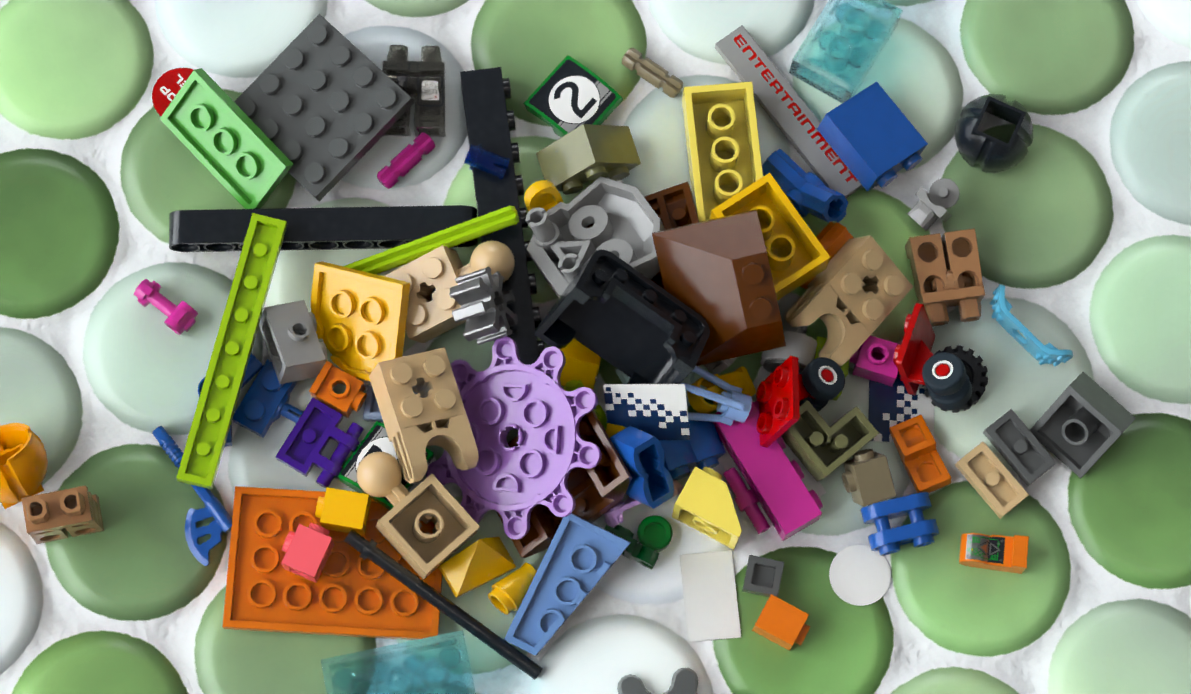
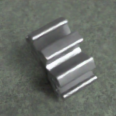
(483, 306)

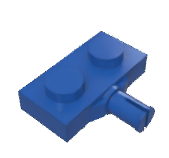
(266, 402)

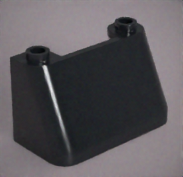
(627, 322)

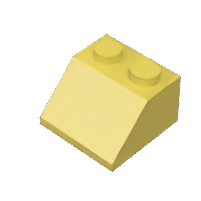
(708, 507)

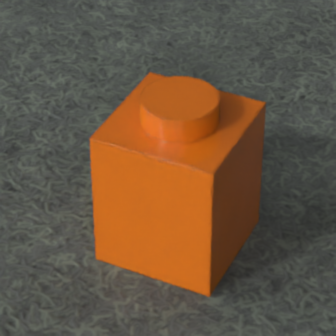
(782, 623)

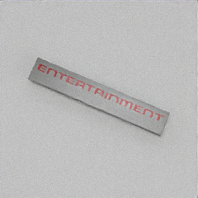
(786, 109)

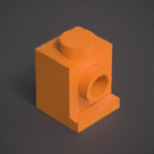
(343, 403)

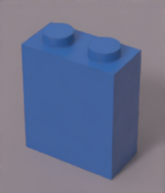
(872, 137)

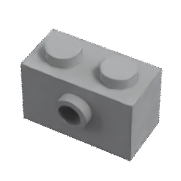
(292, 341)

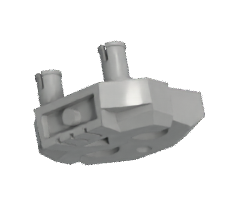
(621, 226)

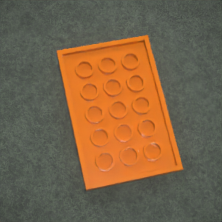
(351, 593)

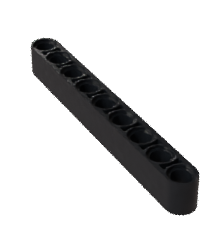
(316, 227)

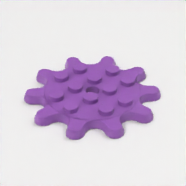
(548, 442)

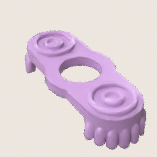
(614, 515)

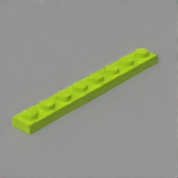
(231, 351)

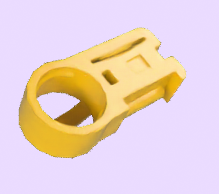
(738, 378)

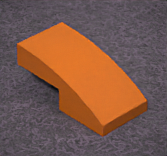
(919, 455)

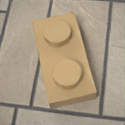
(991, 480)

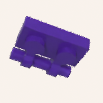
(310, 437)

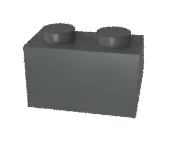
(1082, 424)

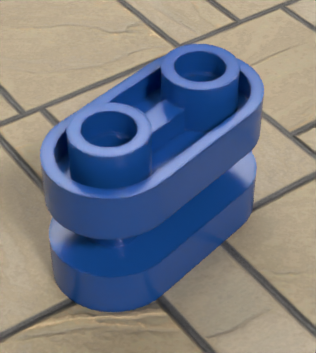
(888, 539)

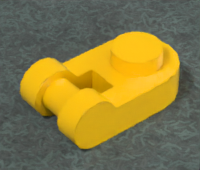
(543, 195)

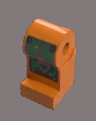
(994, 552)

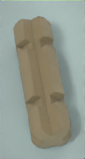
(652, 72)

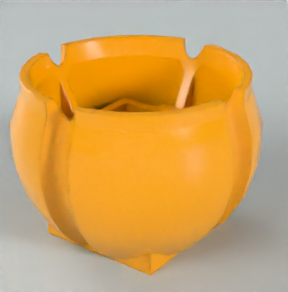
(21, 463)

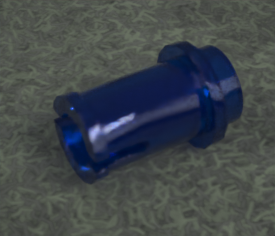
(484, 160)

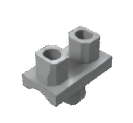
(933, 205)

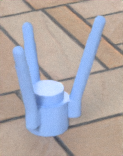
(731, 404)

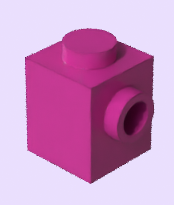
(875, 361)

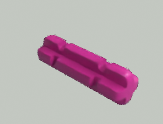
(405, 160)

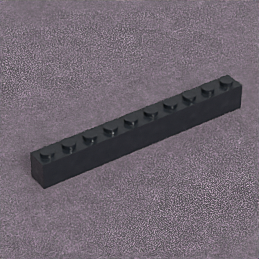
(490, 125)

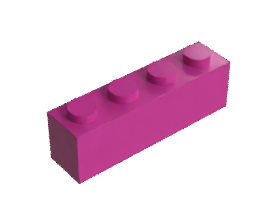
(771, 476)

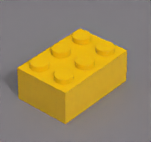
(790, 244)

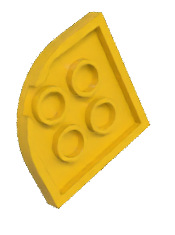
(359, 316)

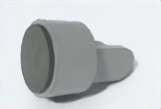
(796, 340)

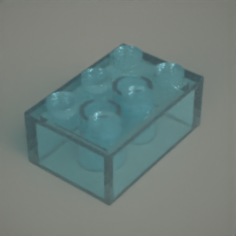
(844, 45)

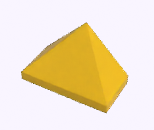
(477, 565)

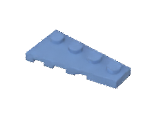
(567, 574)

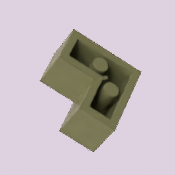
(587, 155)
(826, 447)

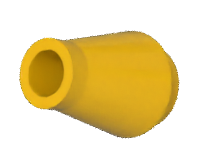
(510, 591)

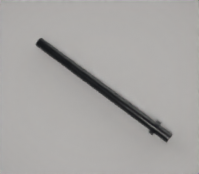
(373, 553)

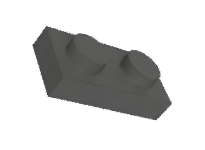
(1019, 447)

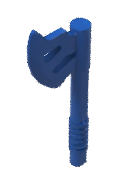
(213, 508)

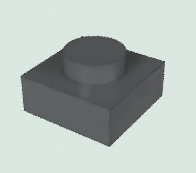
(763, 576)

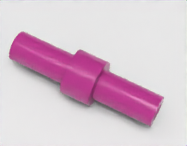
(746, 500)

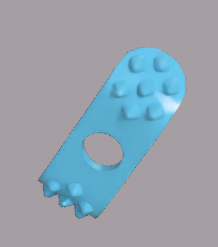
(1043, 353)

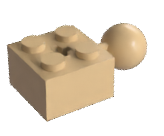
(438, 271)
(430, 501)

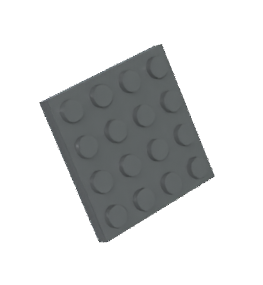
(323, 105)

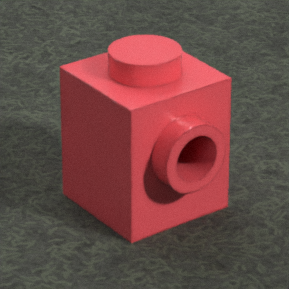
(307, 551)

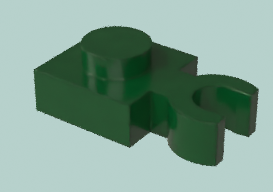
(636, 551)

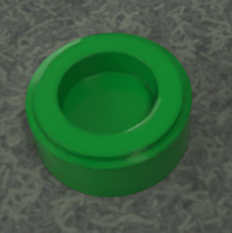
(654, 533)

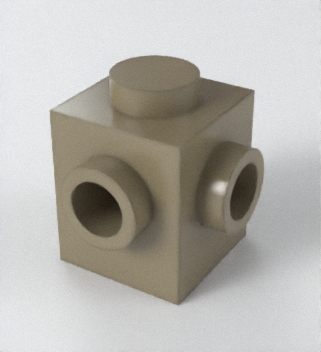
(868, 478)

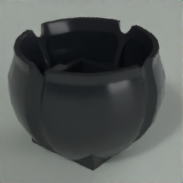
(984, 149)

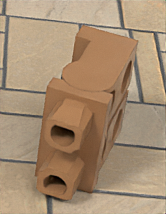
(947, 274)
(55, 513)

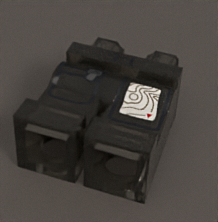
(424, 84)

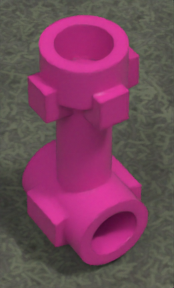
(179, 317)

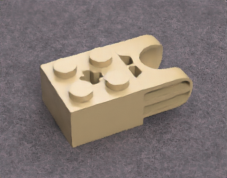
(851, 297)
(425, 420)

